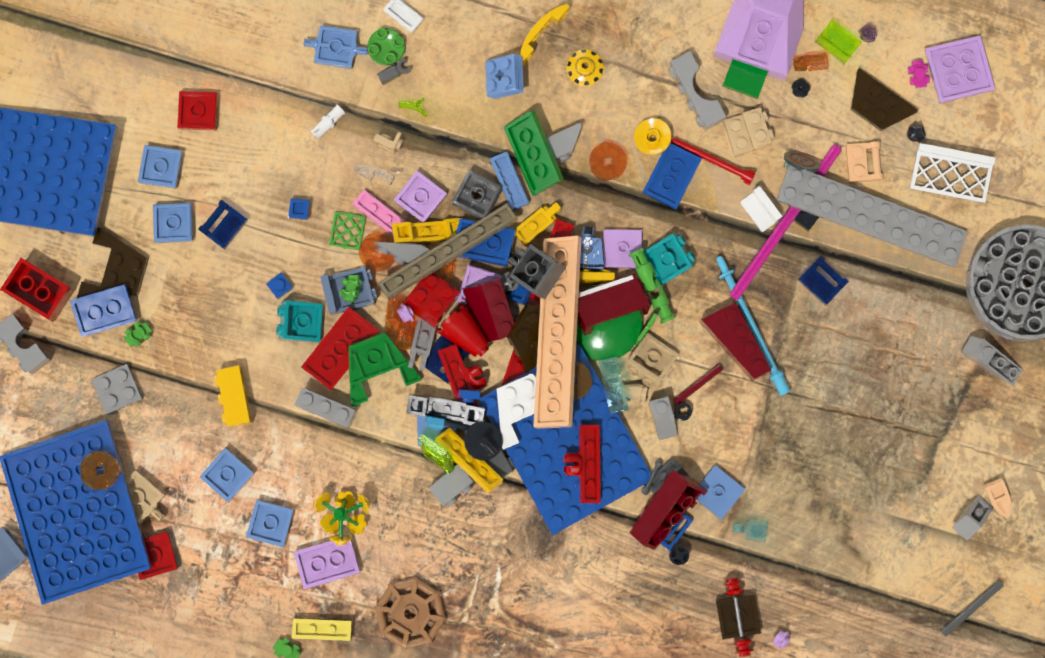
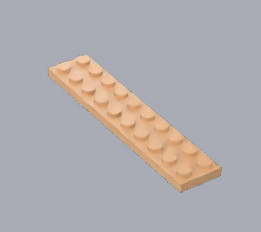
(558, 338)

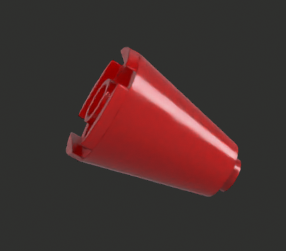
(464, 332)

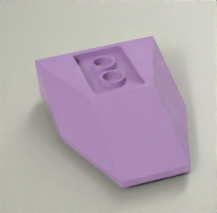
(762, 34)

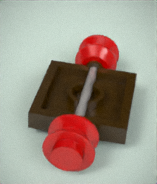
(738, 617)

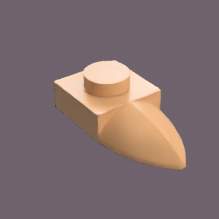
(999, 497)

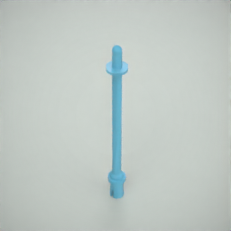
(776, 375)

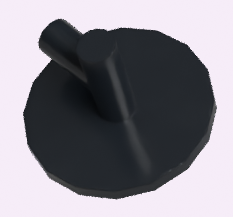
(483, 441)

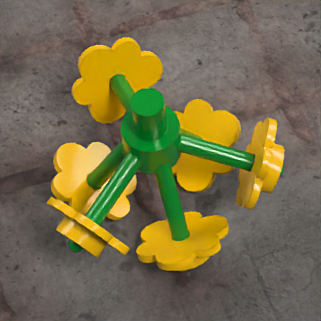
(346, 505)

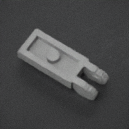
(421, 343)

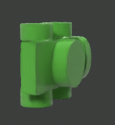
(352, 289)
(135, 336)
(284, 649)

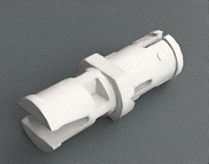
(327, 122)

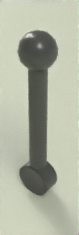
(645, 490)

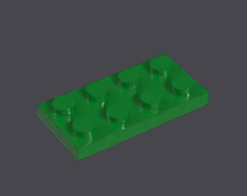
(533, 153)

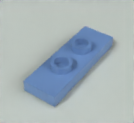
(509, 181)

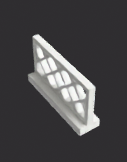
(959, 157)

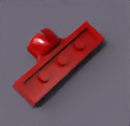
(457, 374)
(586, 463)

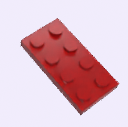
(331, 356)

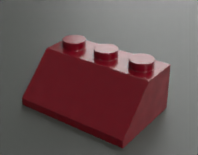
(490, 309)

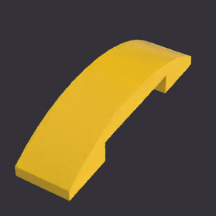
(556, 16)
(424, 232)

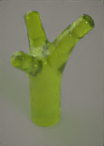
(414, 105)

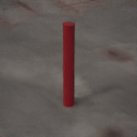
(697, 385)

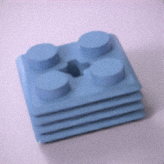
(504, 76)

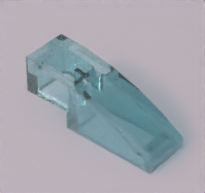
(613, 385)

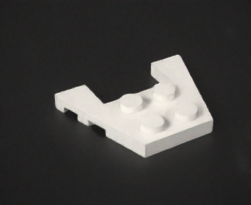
(515, 403)

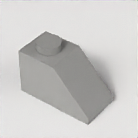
(564, 142)
(663, 418)
(972, 518)

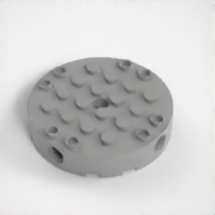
(997, 286)

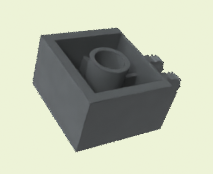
(536, 271)

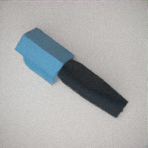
(438, 423)

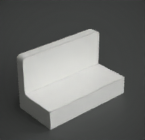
(761, 209)

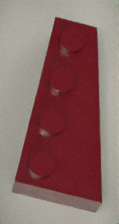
(736, 339)
(666, 508)

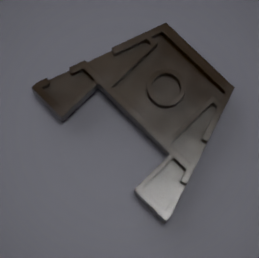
(122, 268)

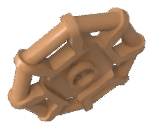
(412, 624)

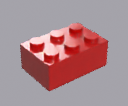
(37, 289)

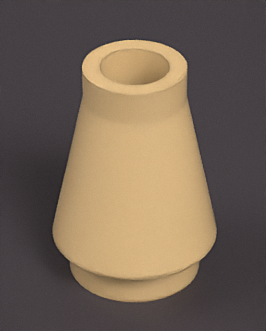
(637, 392)

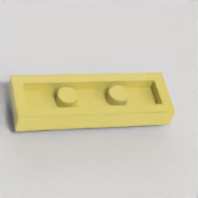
(322, 629)

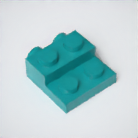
(670, 258)
(299, 321)

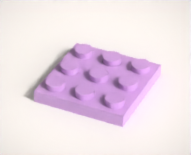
(959, 69)

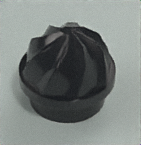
(916, 133)

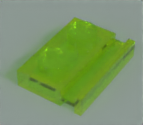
(838, 42)
(436, 453)

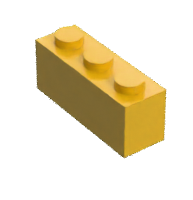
(233, 397)

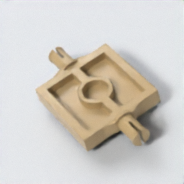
(144, 497)

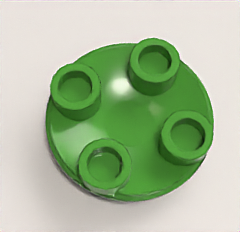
(386, 46)

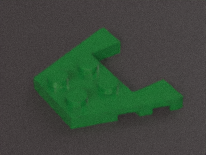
(372, 359)

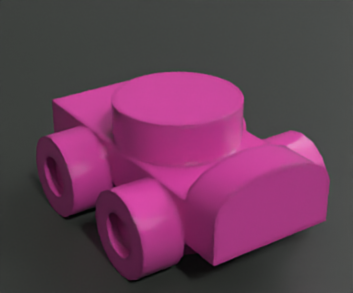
(919, 71)

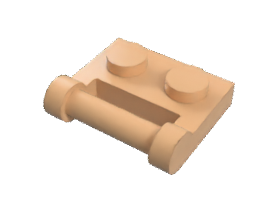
(857, 162)

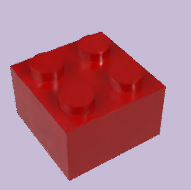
(432, 299)

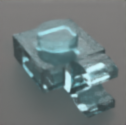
(754, 530)

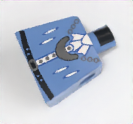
(591, 251)

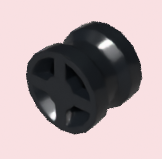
(681, 557)

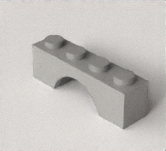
(708, 112)

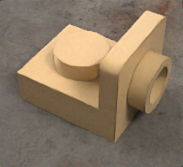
(385, 142)

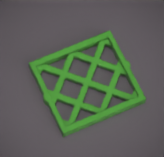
(344, 245)
(646, 329)

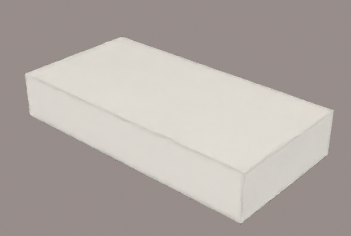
(403, 15)

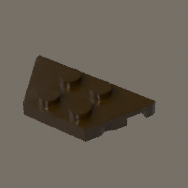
(877, 103)
(525, 336)

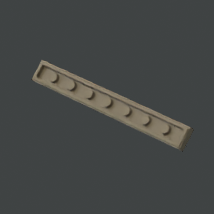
(447, 251)

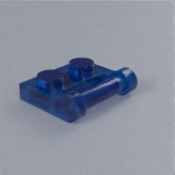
(227, 228)
(819, 285)
(434, 363)

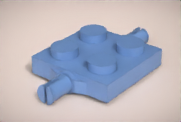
(335, 47)

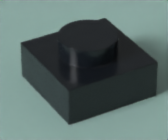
(805, 220)

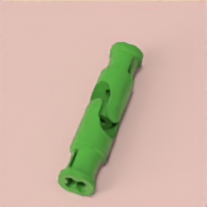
(648, 277)

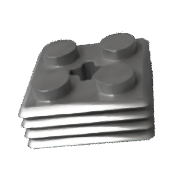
(472, 184)

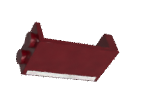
(611, 301)

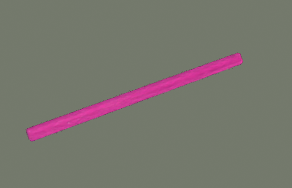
(779, 231)

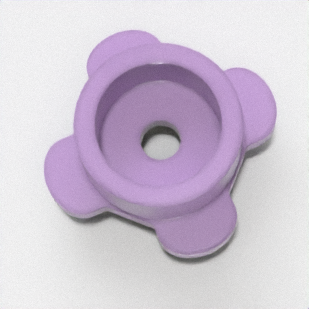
(405, 313)
(781, 640)

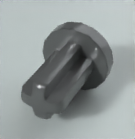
(508, 283)

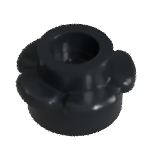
(805, 88)

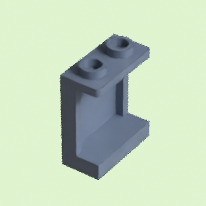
(333, 285)
(11, 553)

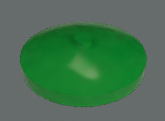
(612, 337)

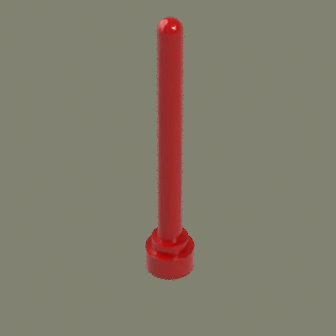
(746, 175)

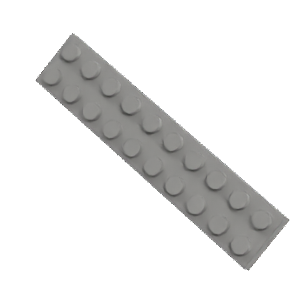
(871, 216)

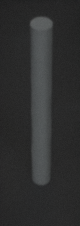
(972, 608)

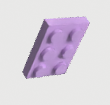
(326, 563)

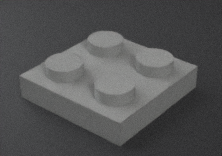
(117, 389)

